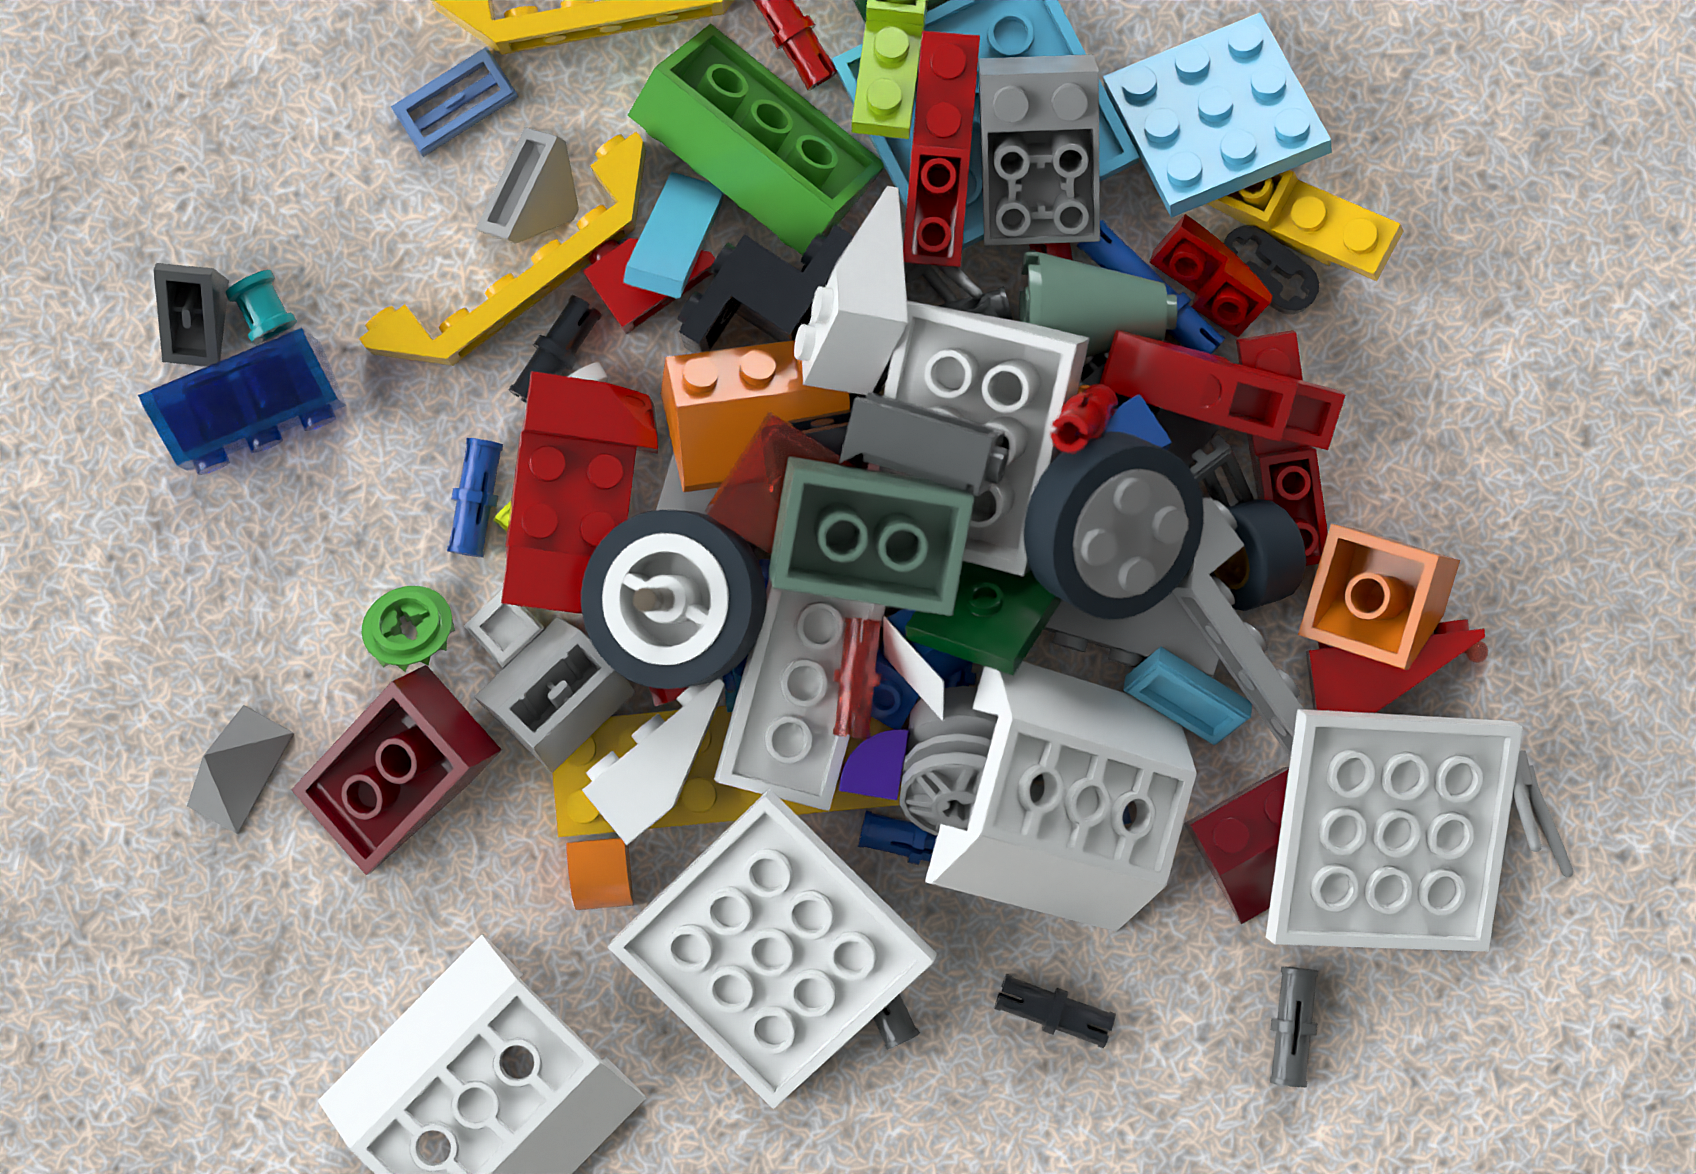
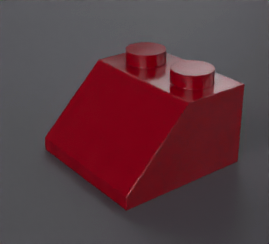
(1242, 843)

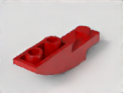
(941, 149)
(1222, 391)
(1286, 469)

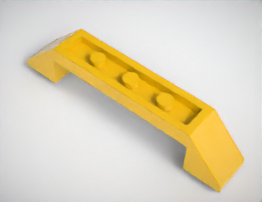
(575, 20)
(403, 336)

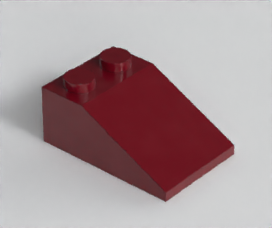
(395, 768)

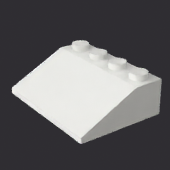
(1000, 377)

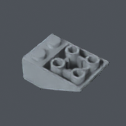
(1040, 149)

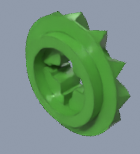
(424, 609)

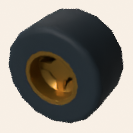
(1269, 562)

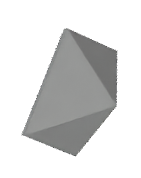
(533, 190)
(238, 768)

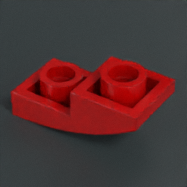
(1221, 281)

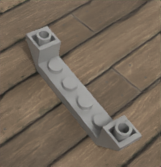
(1235, 642)

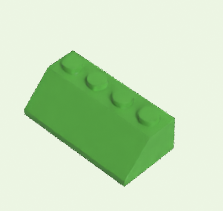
(755, 138)

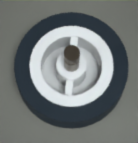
(673, 599)

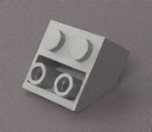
(555, 693)

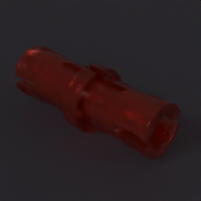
(857, 677)

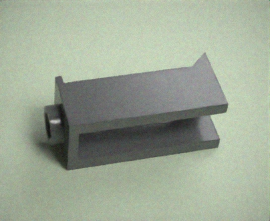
(925, 443)

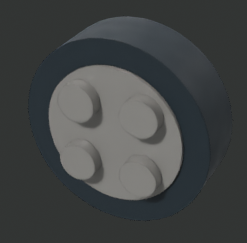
(1114, 525)

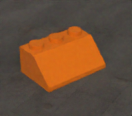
(722, 398)

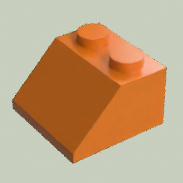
(1377, 596)

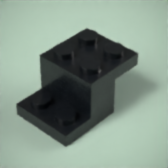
(760, 290)

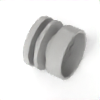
(945, 761)

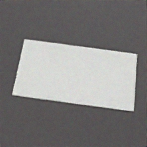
(913, 668)

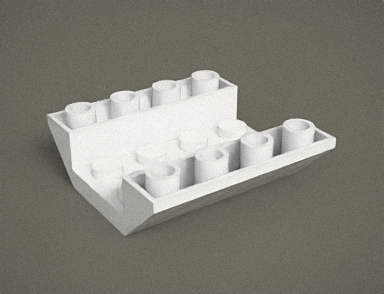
(1071, 845)
(447, 1075)

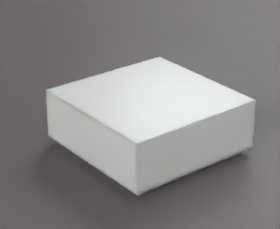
(504, 629)

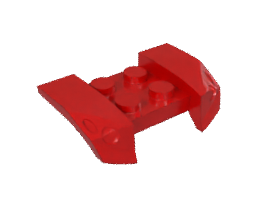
(570, 484)

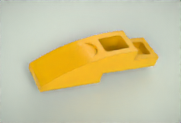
(1315, 223)

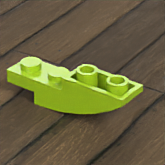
(889, 68)

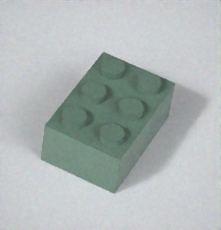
(870, 536)

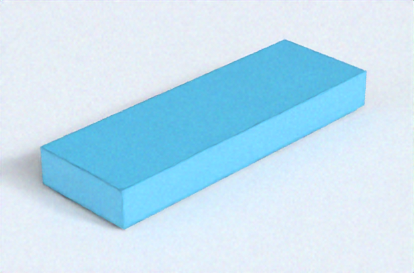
(674, 235)

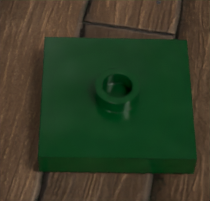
(992, 618)

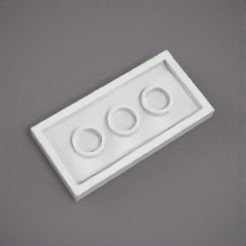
(789, 699)

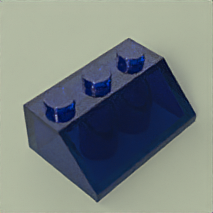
(244, 401)

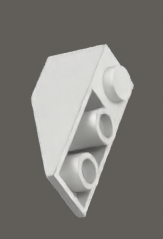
(651, 776)

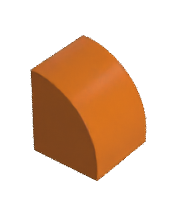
(599, 873)

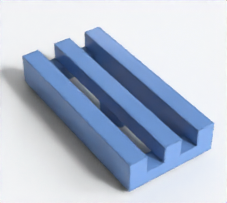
(465, 120)

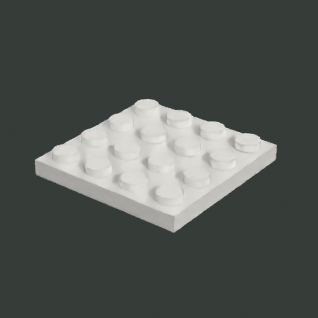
(1393, 831)
(772, 949)

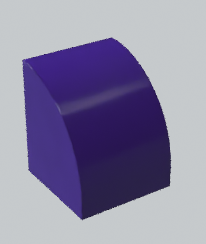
(876, 766)

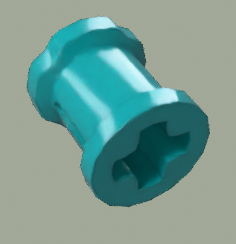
(261, 306)

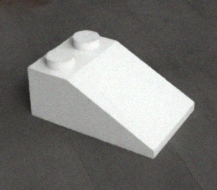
(860, 309)

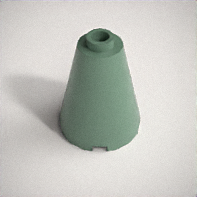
(1093, 301)

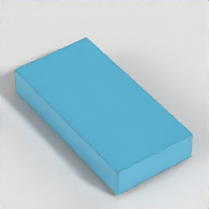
(1187, 696)

